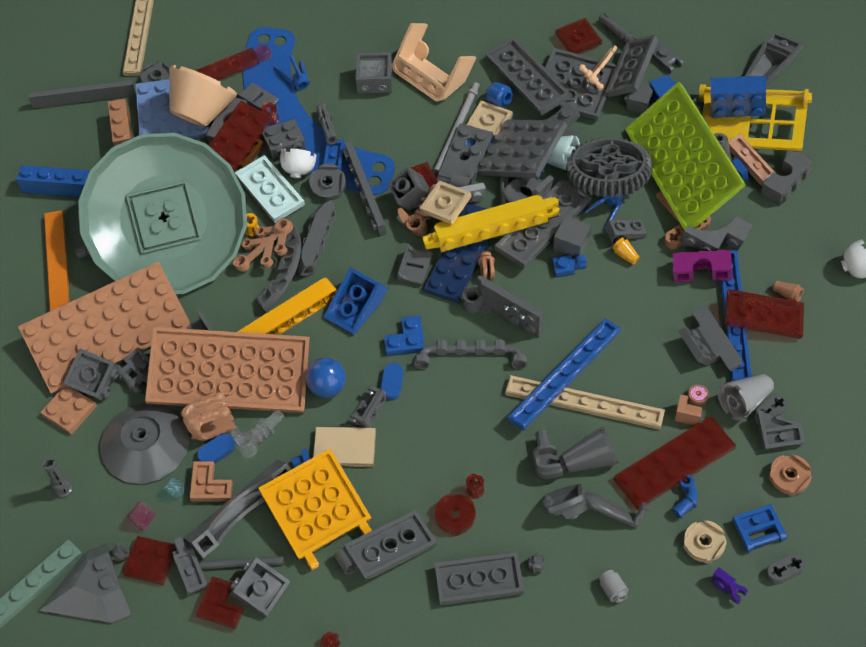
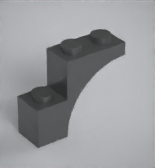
(732, 235)

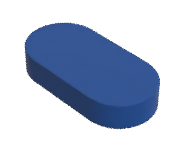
(392, 380)
(217, 448)

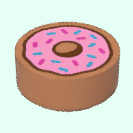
(698, 394)

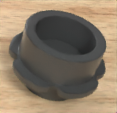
(536, 563)

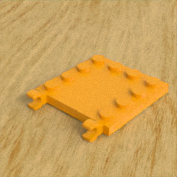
(315, 505)

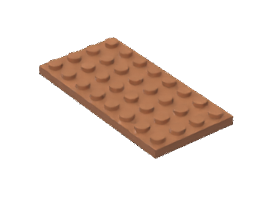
(104, 322)
(249, 369)

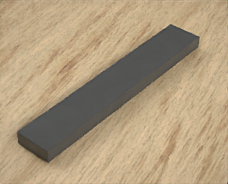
(82, 94)

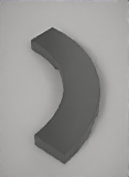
(286, 271)

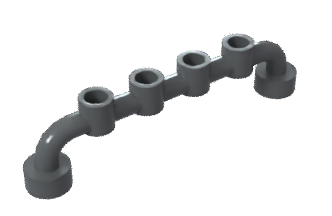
(480, 348)

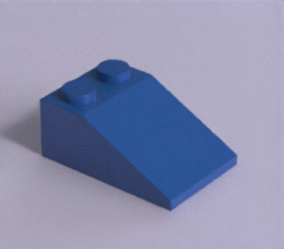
(355, 301)

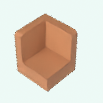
(687, 413)

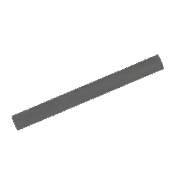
(235, 563)

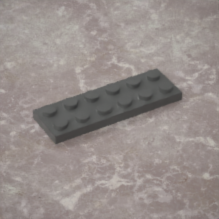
(528, 76)
(527, 243)

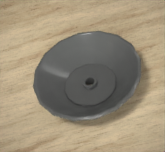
(149, 457)

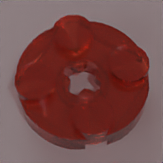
(455, 503)

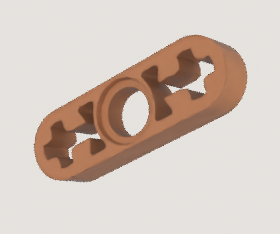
(679, 230)

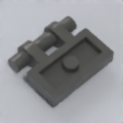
(139, 364)

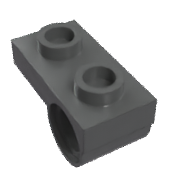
(625, 229)

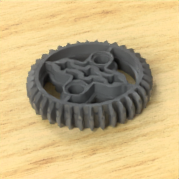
(609, 167)

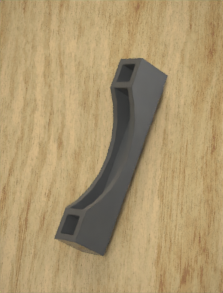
(215, 527)

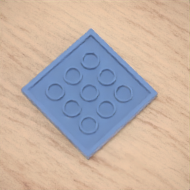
(155, 113)

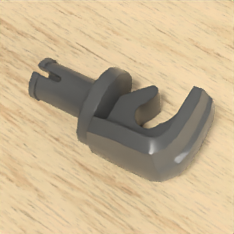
(545, 458)

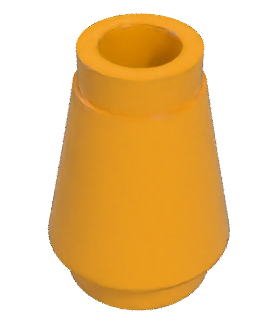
(626, 251)

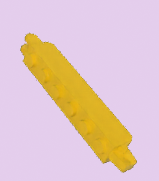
(492, 222)

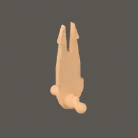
(591, 75)

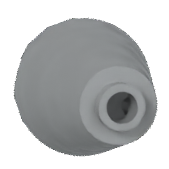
(744, 395)

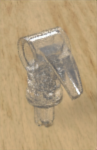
(247, 441)

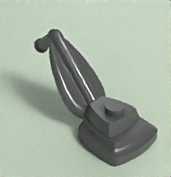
(573, 501)

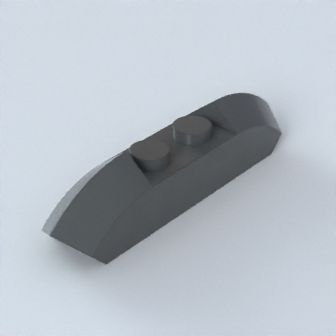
(318, 232)

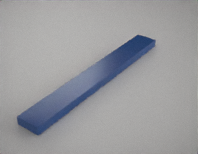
(736, 335)
(564, 374)

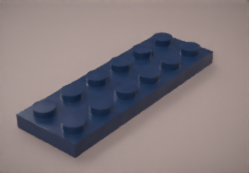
(456, 267)

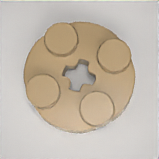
(704, 530)

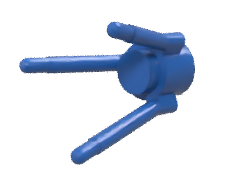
(299, 79)
(615, 200)

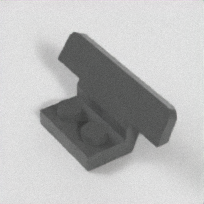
(709, 341)

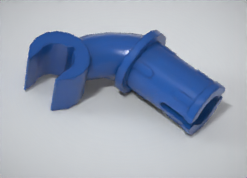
(689, 500)

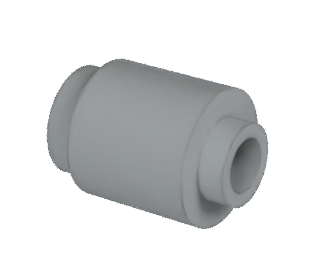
(613, 586)

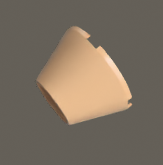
(197, 96)

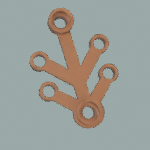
(264, 243)

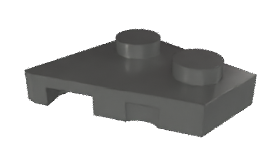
(778, 431)

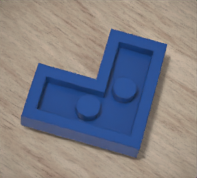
(410, 341)

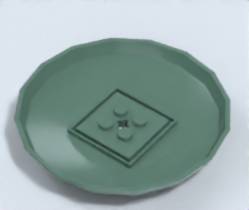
(170, 177)

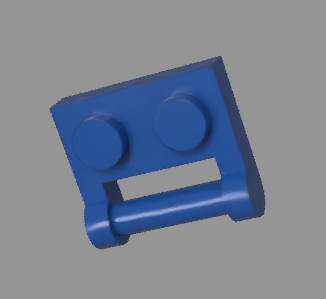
(757, 521)

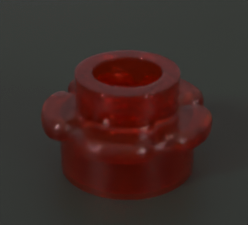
(330, 640)

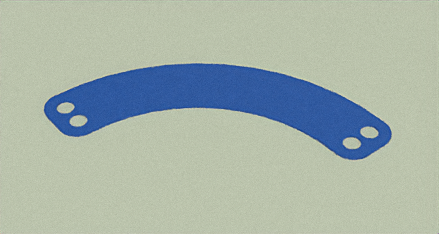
(290, 108)

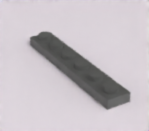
(366, 194)

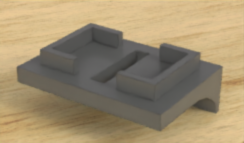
(252, 92)
(416, 258)

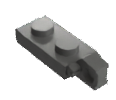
(188, 567)

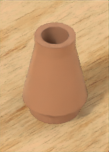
(789, 290)

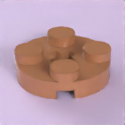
(788, 485)

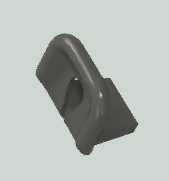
(512, 191)

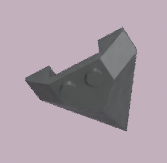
(90, 590)

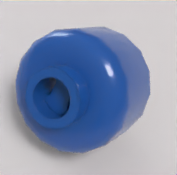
(499, 94)

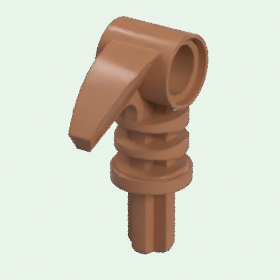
(418, 217)

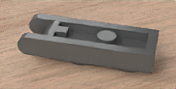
(665, 57)

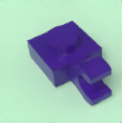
(727, 583)

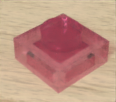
(141, 516)

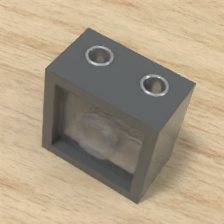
(374, 72)

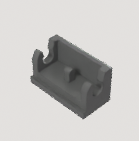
(368, 408)

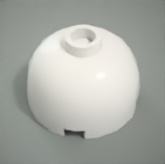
(297, 162)
(855, 259)

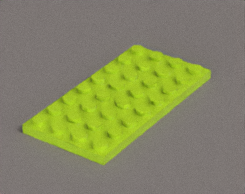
(685, 157)

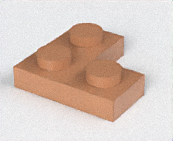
(205, 488)

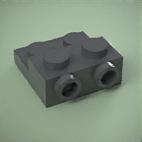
(283, 136)
(91, 374)
(259, 586)

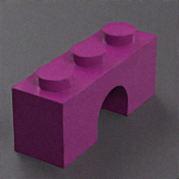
(688, 263)

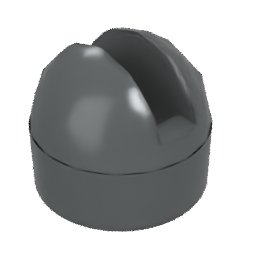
(120, 552)

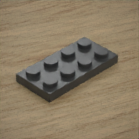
(632, 66)
(479, 578)

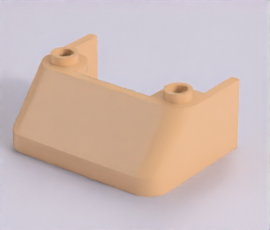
(413, 67)

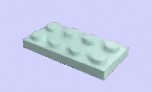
(269, 189)

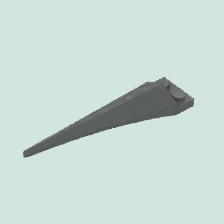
(775, 56)

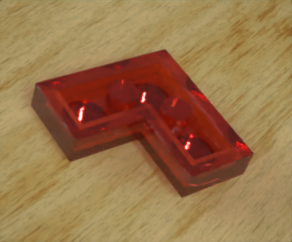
(214, 605)

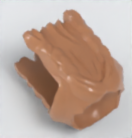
(208, 417)

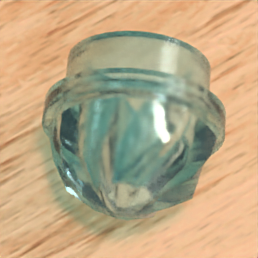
(174, 488)

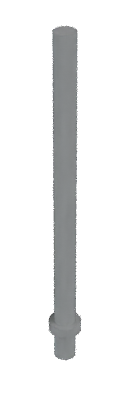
(472, 93)

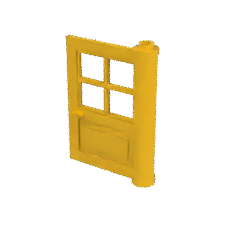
(734, 125)

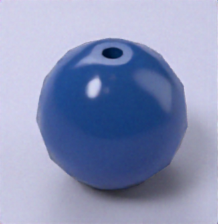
(325, 377)

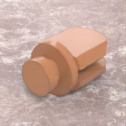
(486, 264)

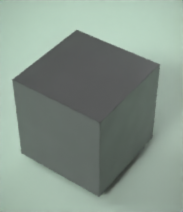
(409, 188)
(572, 237)

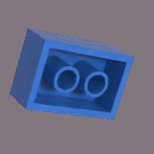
(738, 96)

